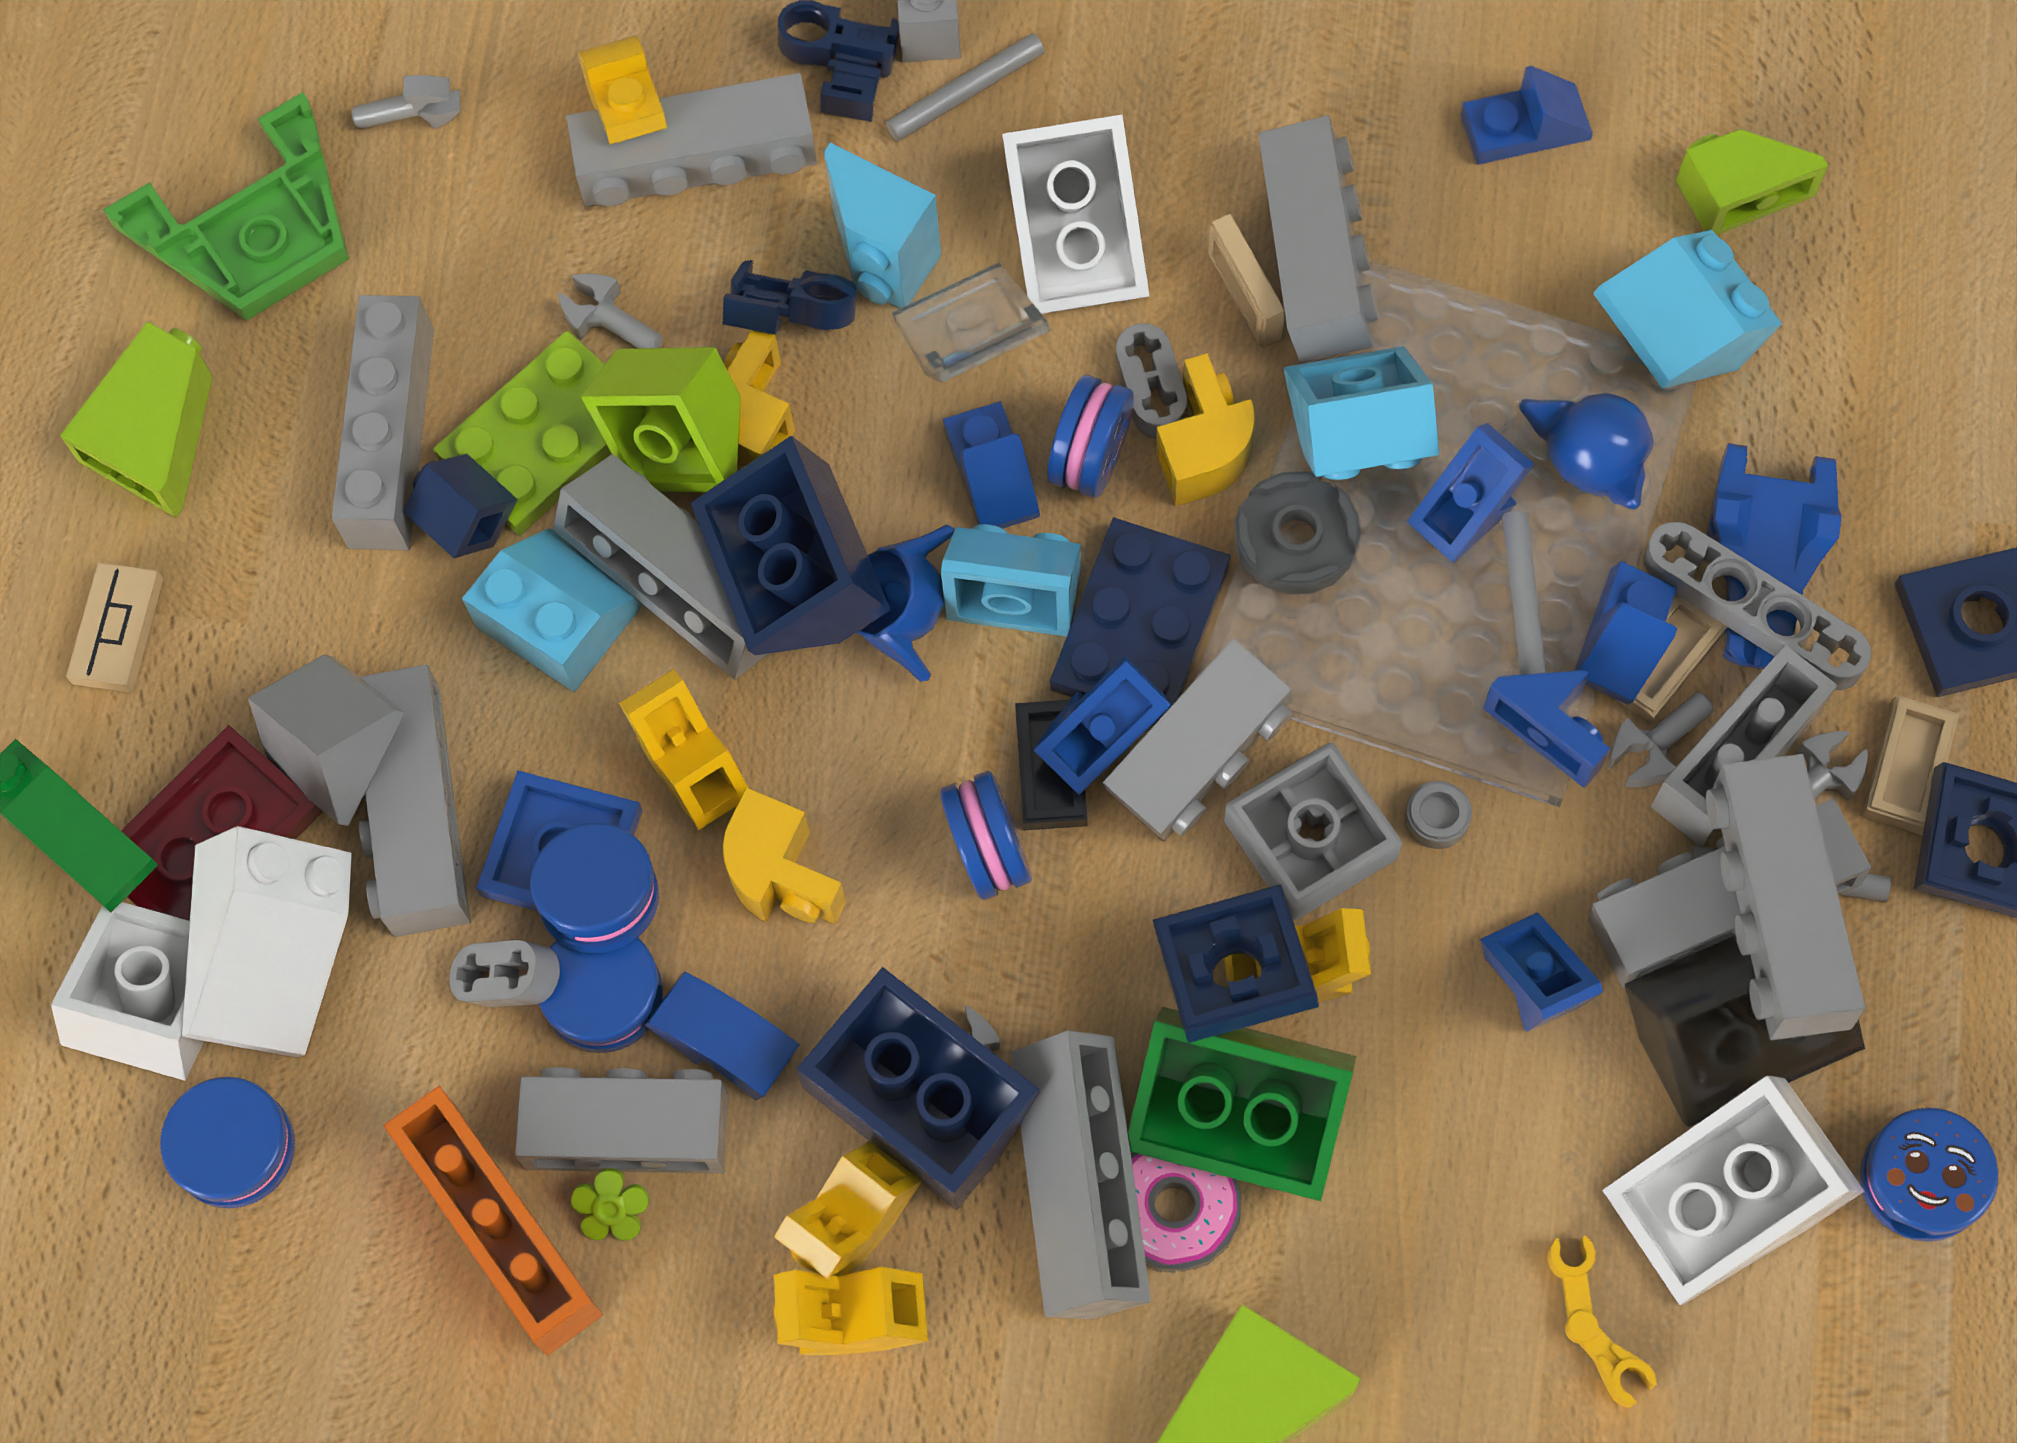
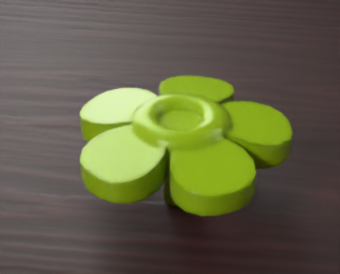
(609, 1206)

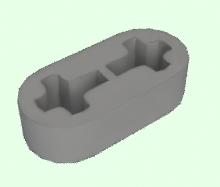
(1164, 377)
(504, 962)

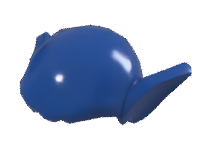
(1595, 443)
(913, 595)

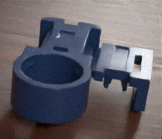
(856, 51)
(812, 300)

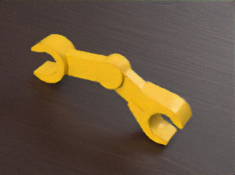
(1584, 1329)

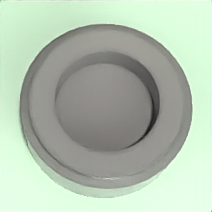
(1438, 814)

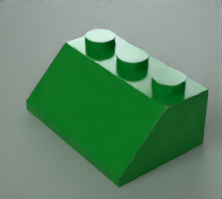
(1241, 1105)

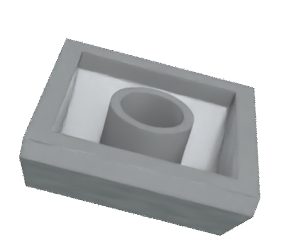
(326, 732)

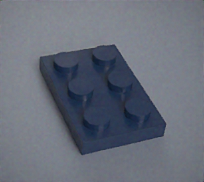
(1142, 602)

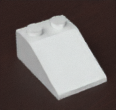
(1076, 214)
(262, 939)
(1732, 1189)

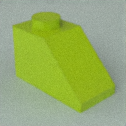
(1745, 178)

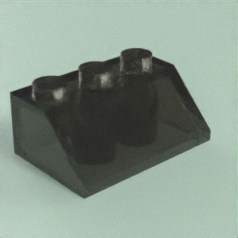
(1705, 1035)

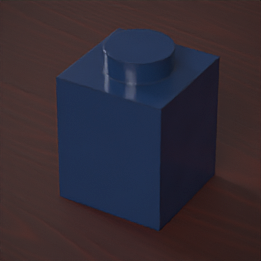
(459, 505)

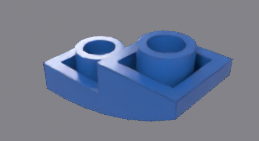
(723, 1033)

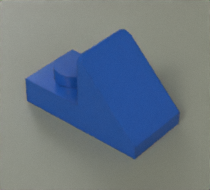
(1526, 121)
(992, 466)
(1471, 493)
(1627, 632)
(1535, 712)
(1101, 724)
(1540, 970)

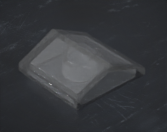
(969, 323)

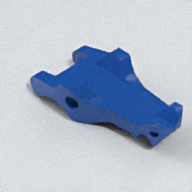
(1776, 527)

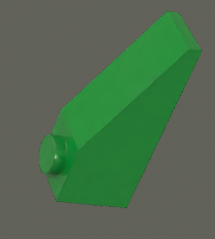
(69, 828)

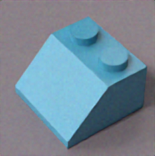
(884, 227)
(1689, 310)
(1363, 412)
(1011, 579)
(550, 606)

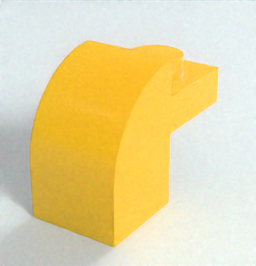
(622, 89)
(762, 417)
(1212, 446)
(684, 749)
(762, 865)
(1333, 949)
(849, 1213)
(850, 1311)

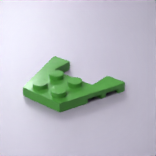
(259, 239)

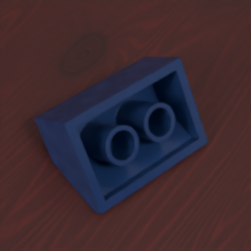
(789, 553)
(918, 1087)

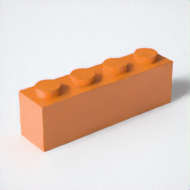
(493, 1221)

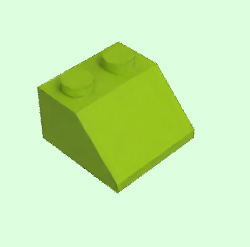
(669, 415)

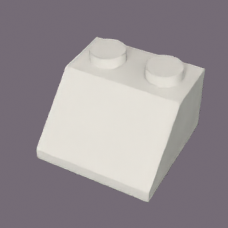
(129, 992)

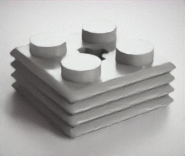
(1318, 792)

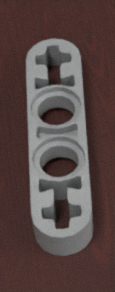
(1762, 596)

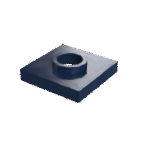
(1950, 649)
(1956, 803)
(1247, 925)

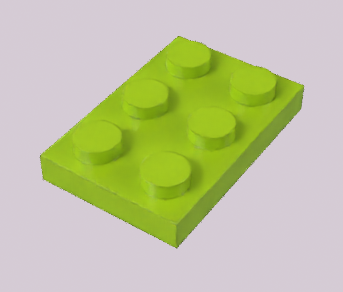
(535, 430)

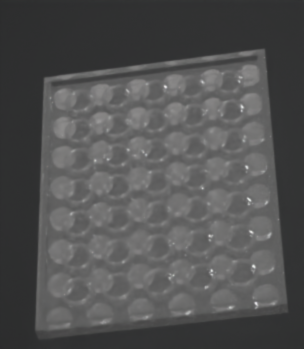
(1406, 635)

